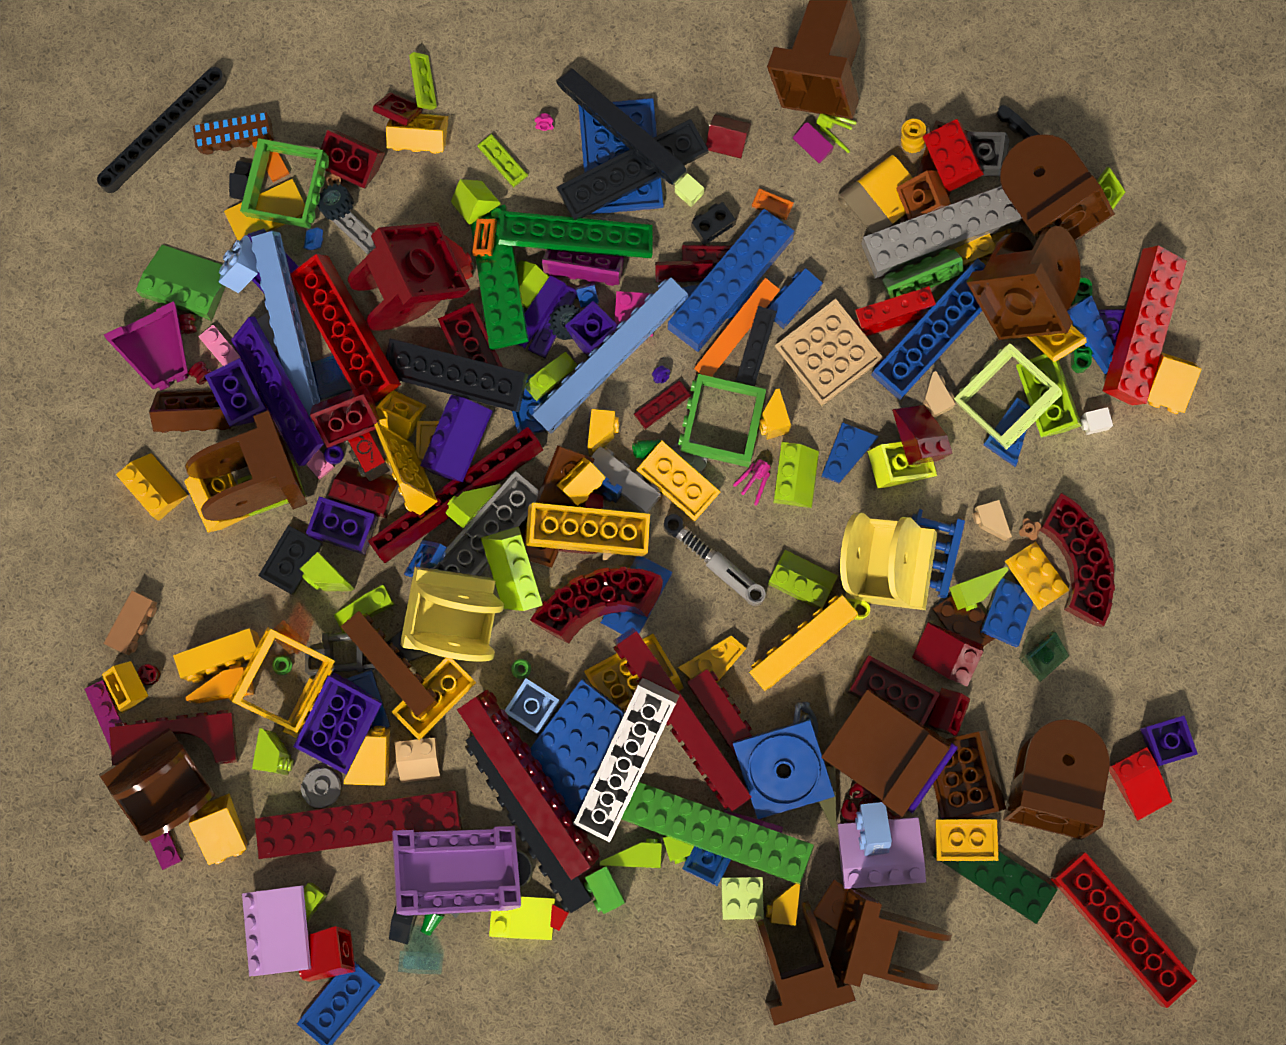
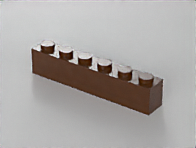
(389, 664)

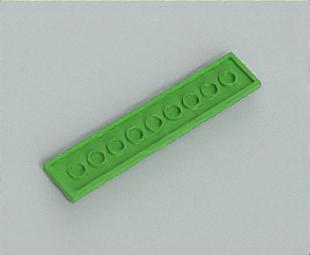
(718, 833)

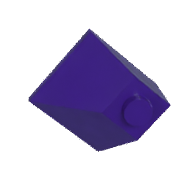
(590, 328)

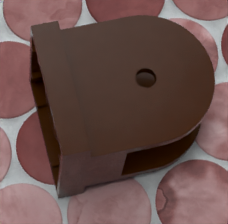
(1053, 187)
(1024, 288)
(269, 466)
(1060, 780)
(157, 786)
(868, 940)
(805, 988)

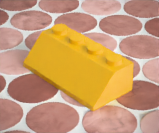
(449, 684)

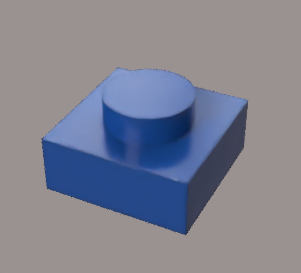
(313, 239)
(587, 294)

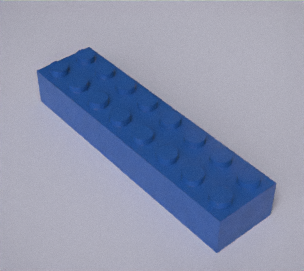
(730, 280)
(930, 337)

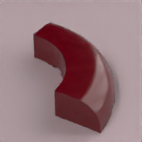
(1087, 560)
(597, 595)

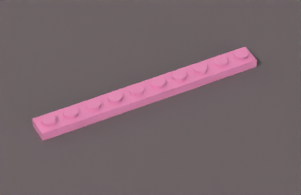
(225, 354)

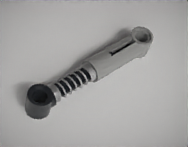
(716, 561)

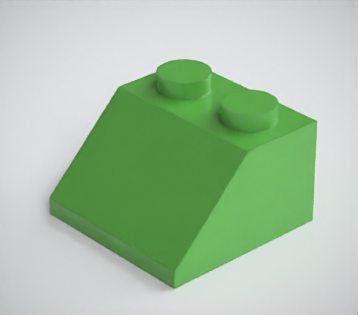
(605, 890)

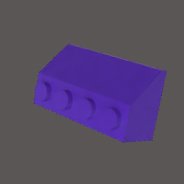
(456, 438)

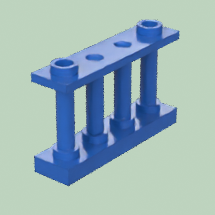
(950, 548)

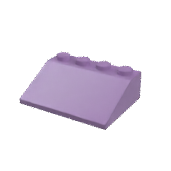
(900, 866)
(276, 931)

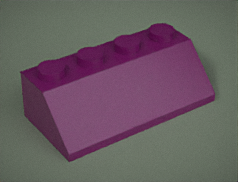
(584, 265)

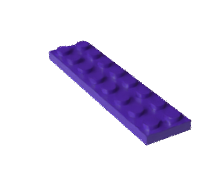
(277, 391)

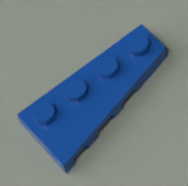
(1089, 323)

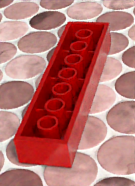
(1144, 325)
(343, 327)
(1123, 930)

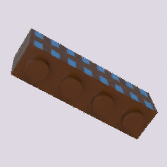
(232, 133)

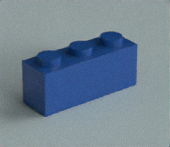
(794, 297)

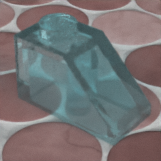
(420, 962)

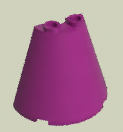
(153, 347)

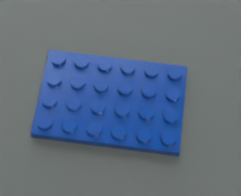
(601, 146)
(577, 742)

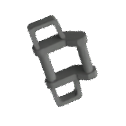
(327, 640)

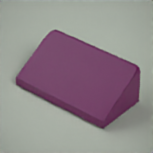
(813, 142)

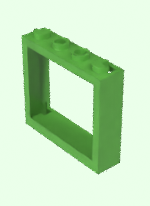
(257, 174)
(714, 453)

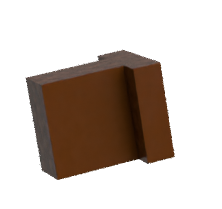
(817, 69)
(886, 751)

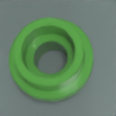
(516, 664)
(275, 665)

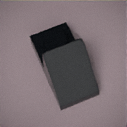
(239, 179)

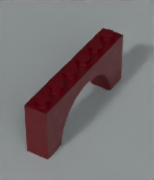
(215, 730)

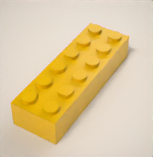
(587, 529)
(803, 643)

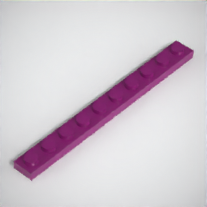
(107, 717)

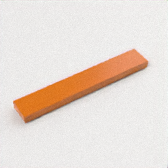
(736, 329)

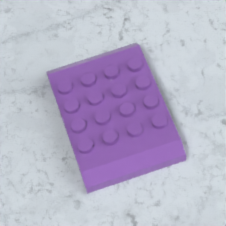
(456, 871)

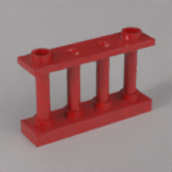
(894, 312)

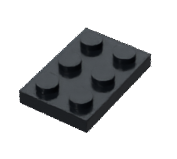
(287, 558)

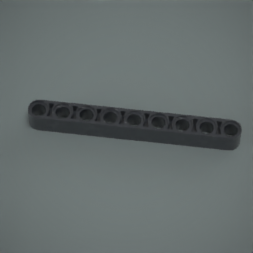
(621, 126)
(158, 139)

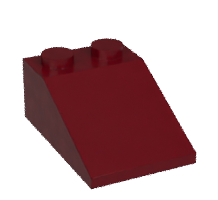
(921, 435)
(948, 653)

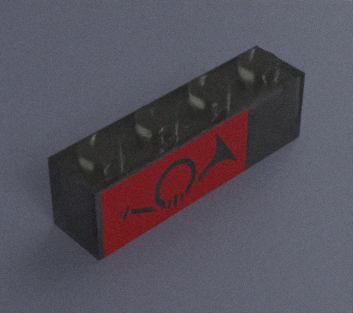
(368, 455)

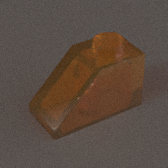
(289, 631)

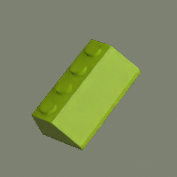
(1062, 413)
(512, 570)

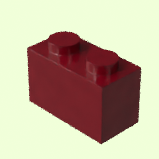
(949, 711)

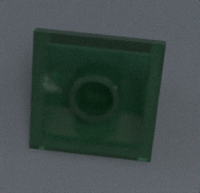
(1045, 656)

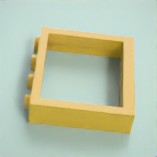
(253, 666)

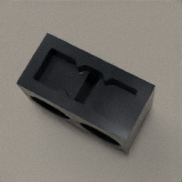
(716, 227)

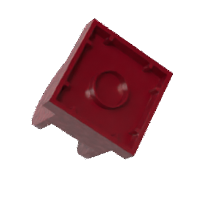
(412, 272)

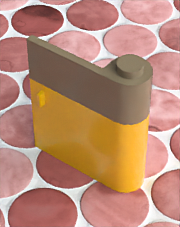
(875, 195)

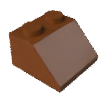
(923, 194)

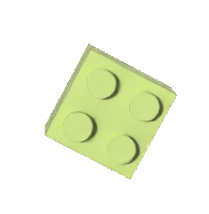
(742, 897)

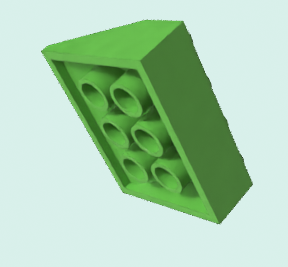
(927, 273)
(182, 279)

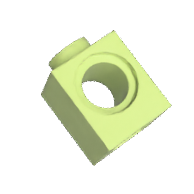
(689, 189)

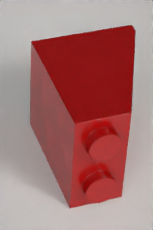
(329, 954)

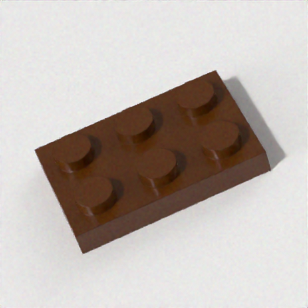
(962, 622)

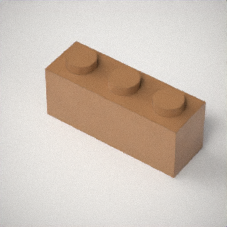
(131, 623)

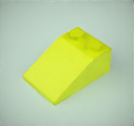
(892, 468)
(526, 922)

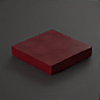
(397, 108)

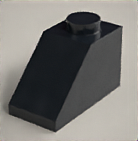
(401, 927)

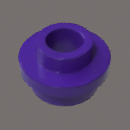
(661, 374)
(336, 450)

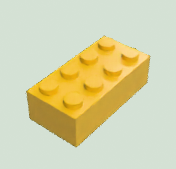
(216, 655)

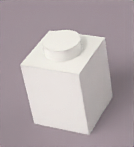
(1096, 421)

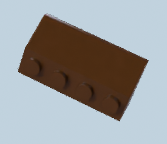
(186, 411)

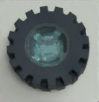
(335, 202)
(558, 318)

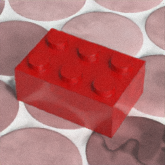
(953, 155)

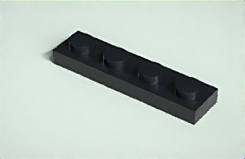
(756, 345)

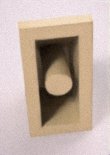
(992, 520)

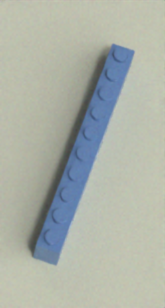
(285, 316)
(610, 355)

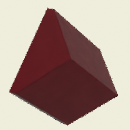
(727, 136)

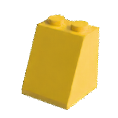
(1173, 383)
(372, 759)
(218, 830)

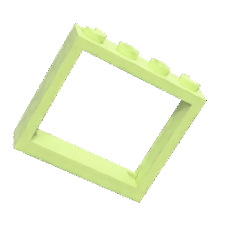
(1029, 416)

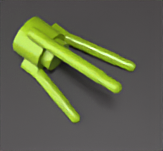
(827, 121)

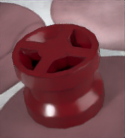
(187, 323)
(198, 371)
(145, 672)

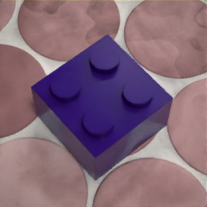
(1169, 740)

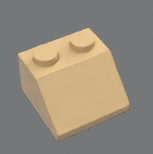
(417, 760)

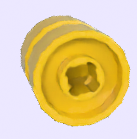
(912, 135)

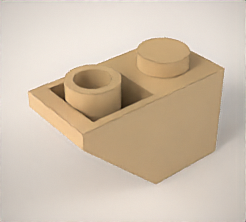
(937, 397)

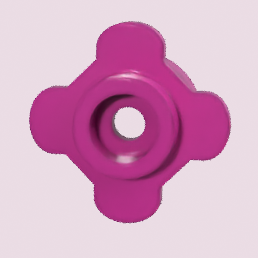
(544, 122)

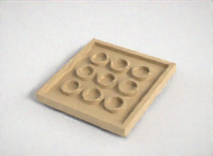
(828, 352)

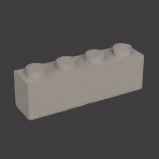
(633, 485)

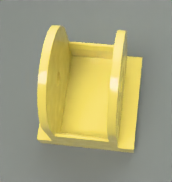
(887, 561)
(451, 614)

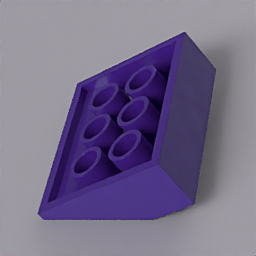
(338, 723)

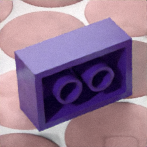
(341, 525)

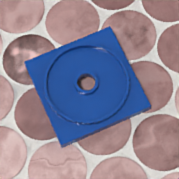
(787, 745)

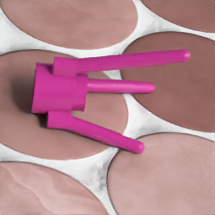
(759, 471)

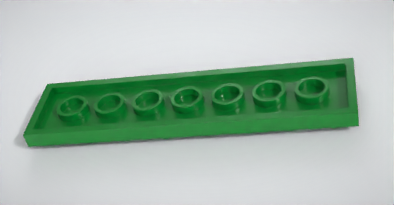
(576, 235)
(500, 290)

